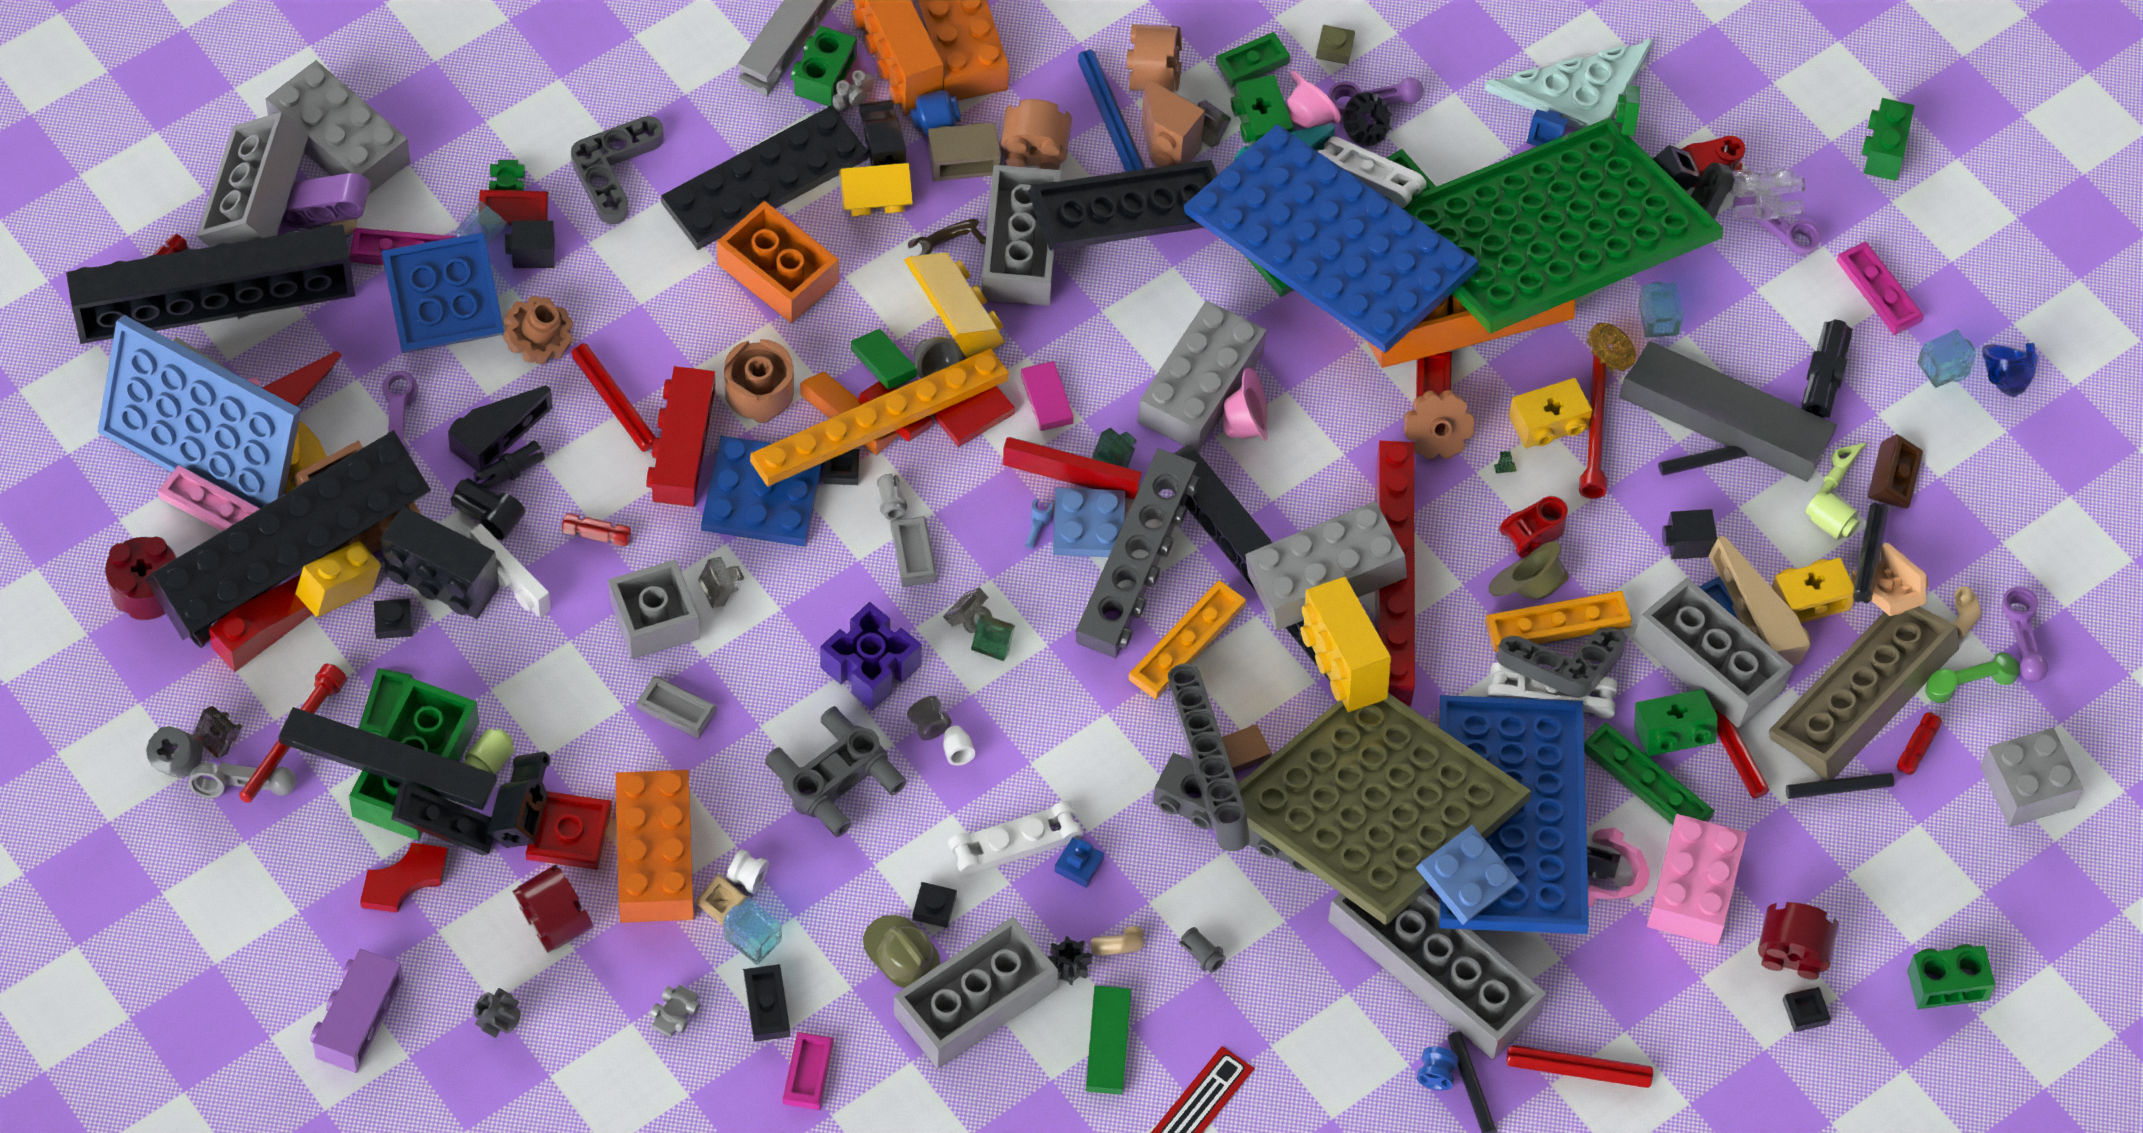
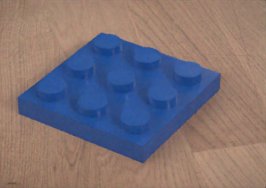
(442, 292)
(747, 508)

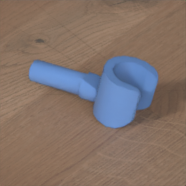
(1038, 519)

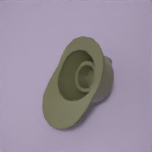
(1534, 575)
(900, 949)

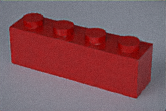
(683, 436)

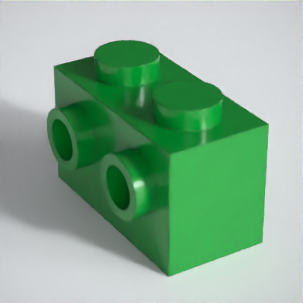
(1889, 138)

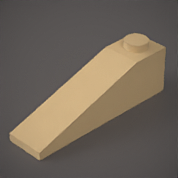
(1758, 604)

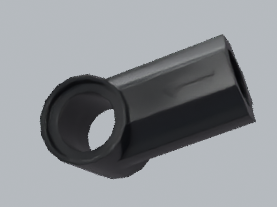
(495, 512)

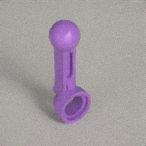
(1408, 91)
(1785, 230)
(399, 402)
(2033, 666)

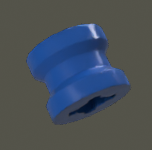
(1437, 1068)

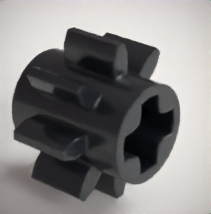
(1079, 960)

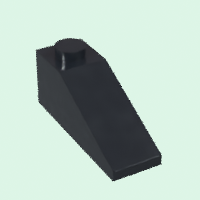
(495, 427)

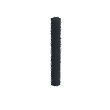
(1701, 459)
(1839, 785)
(1472, 1083)

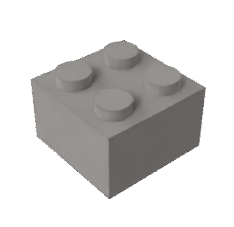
(654, 609)
(2031, 777)

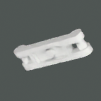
(1375, 171)
(1530, 689)
(1015, 839)

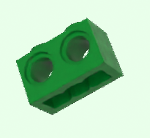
(827, 67)
(1953, 984)

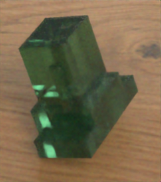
(1505, 463)

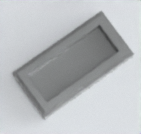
(913, 551)
(676, 707)

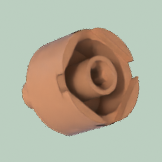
(1155, 56)
(1035, 134)
(759, 380)

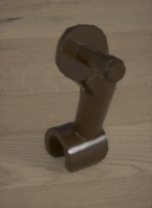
(948, 233)

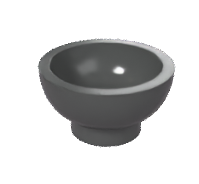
(935, 354)

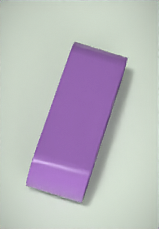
(326, 200)

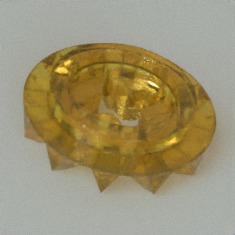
(1623, 351)

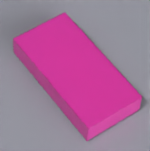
(1047, 396)
(808, 1070)

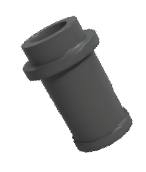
(1208, 955)

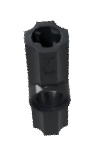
(1827, 368)

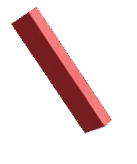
(1070, 467)

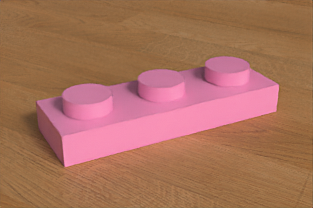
(204, 499)

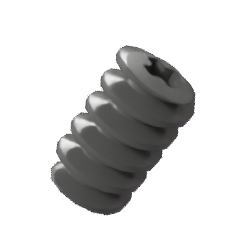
(163, 745)

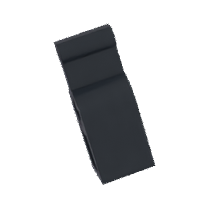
(882, 133)
(521, 802)

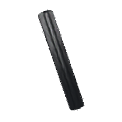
(1870, 553)

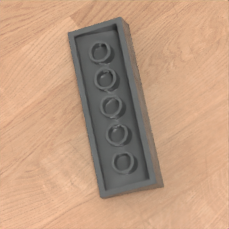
(1727, 410)

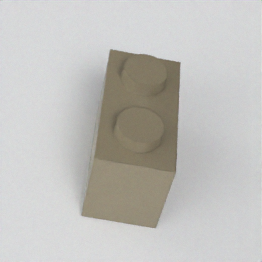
(963, 151)

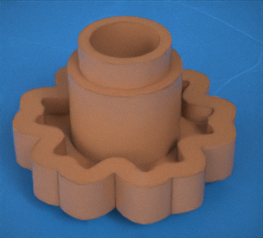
(538, 330)
(1438, 424)

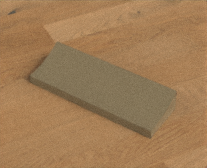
(1865, 689)

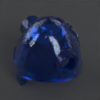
(2010, 367)

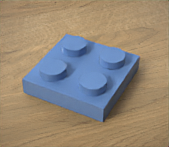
(1087, 521)
(1467, 874)

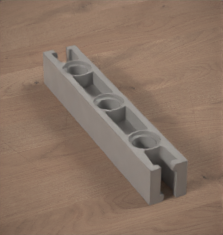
(780, 43)

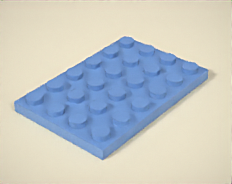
(196, 415)

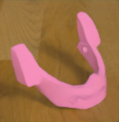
(1614, 838)

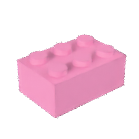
(1697, 879)

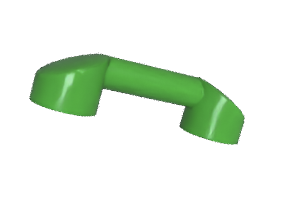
(1943, 682)

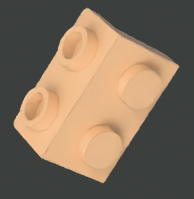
(1897, 583)

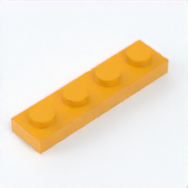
(1560, 619)
(1187, 638)

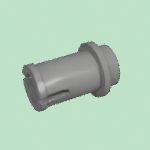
(892, 504)

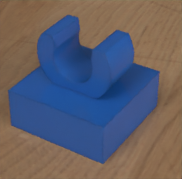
(1546, 127)
(1079, 862)

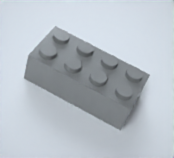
(341, 126)
(253, 180)
(1016, 252)
(1200, 375)
(1347, 546)
(1712, 652)
(975, 992)

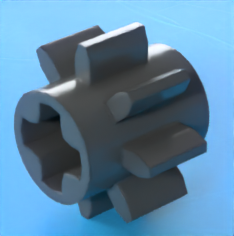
(497, 1012)

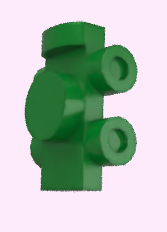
(507, 175)

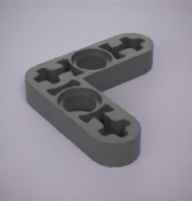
(601, 164)
(1516, 653)

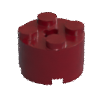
(126, 573)
(552, 908)
(1797, 939)

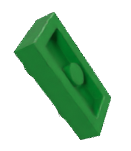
(1253, 59)
(1628, 109)

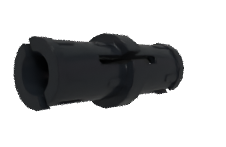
(510, 465)

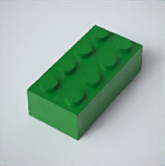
(423, 719)

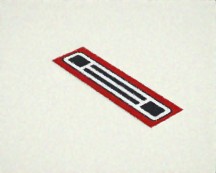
(1206, 1094)

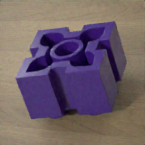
(870, 656)

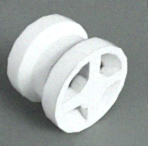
(747, 871)

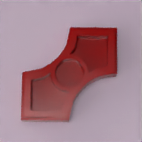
(390, 886)

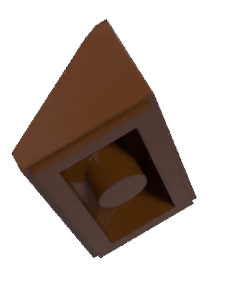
(1895, 472)

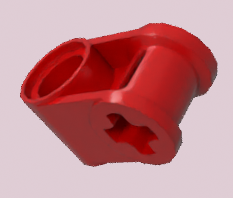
(1713, 151)
(1530, 529)

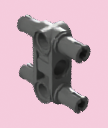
(835, 771)

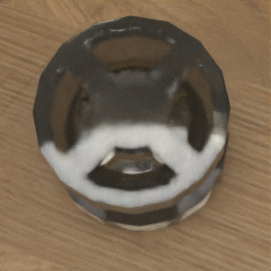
(929, 717)

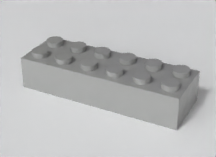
(1446, 970)

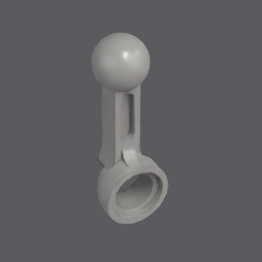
(280, 782)

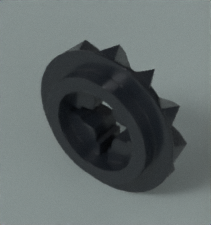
(1356, 125)

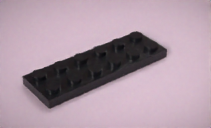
(766, 172)
(1119, 204)

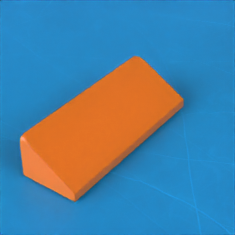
(835, 399)

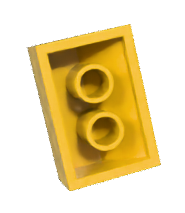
(957, 302)

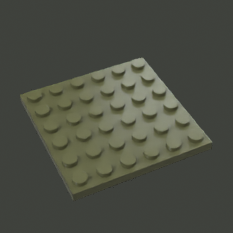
(1374, 798)

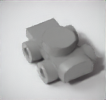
(854, 93)
(674, 1014)

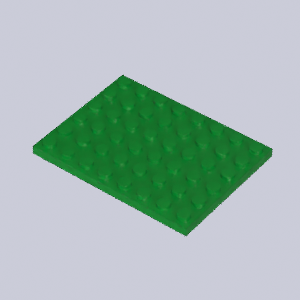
(1562, 222)

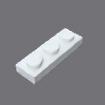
(512, 574)

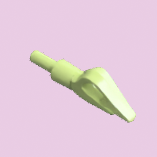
(1841, 466)

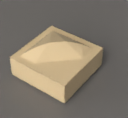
(719, 899)

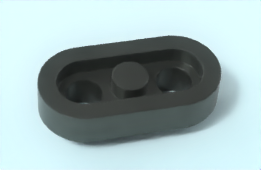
(1713, 187)

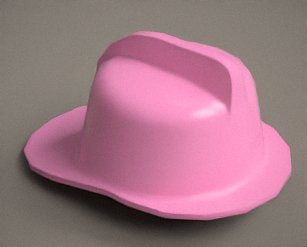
(1310, 105)
(1246, 409)

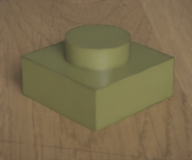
(1335, 44)

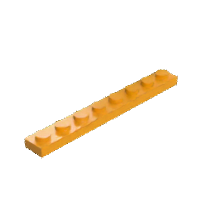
(879, 417)

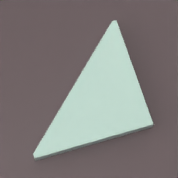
(1576, 87)

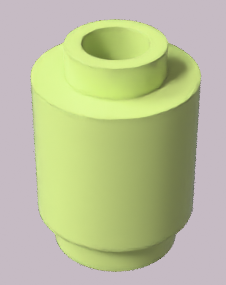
(1833, 515)
(490, 751)

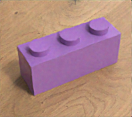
(356, 1010)

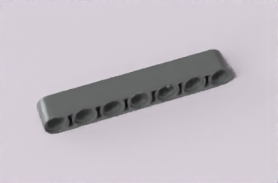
(1209, 757)

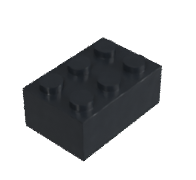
(439, 563)

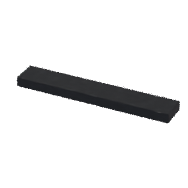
(387, 758)

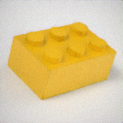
(1345, 644)

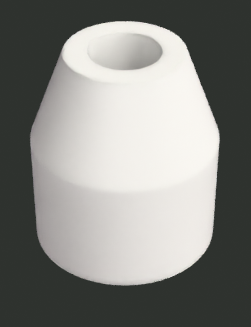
(958, 746)

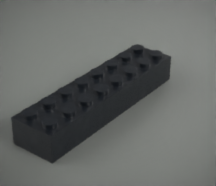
(212, 282)
(287, 535)

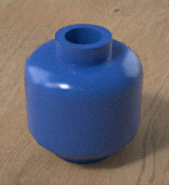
(935, 110)

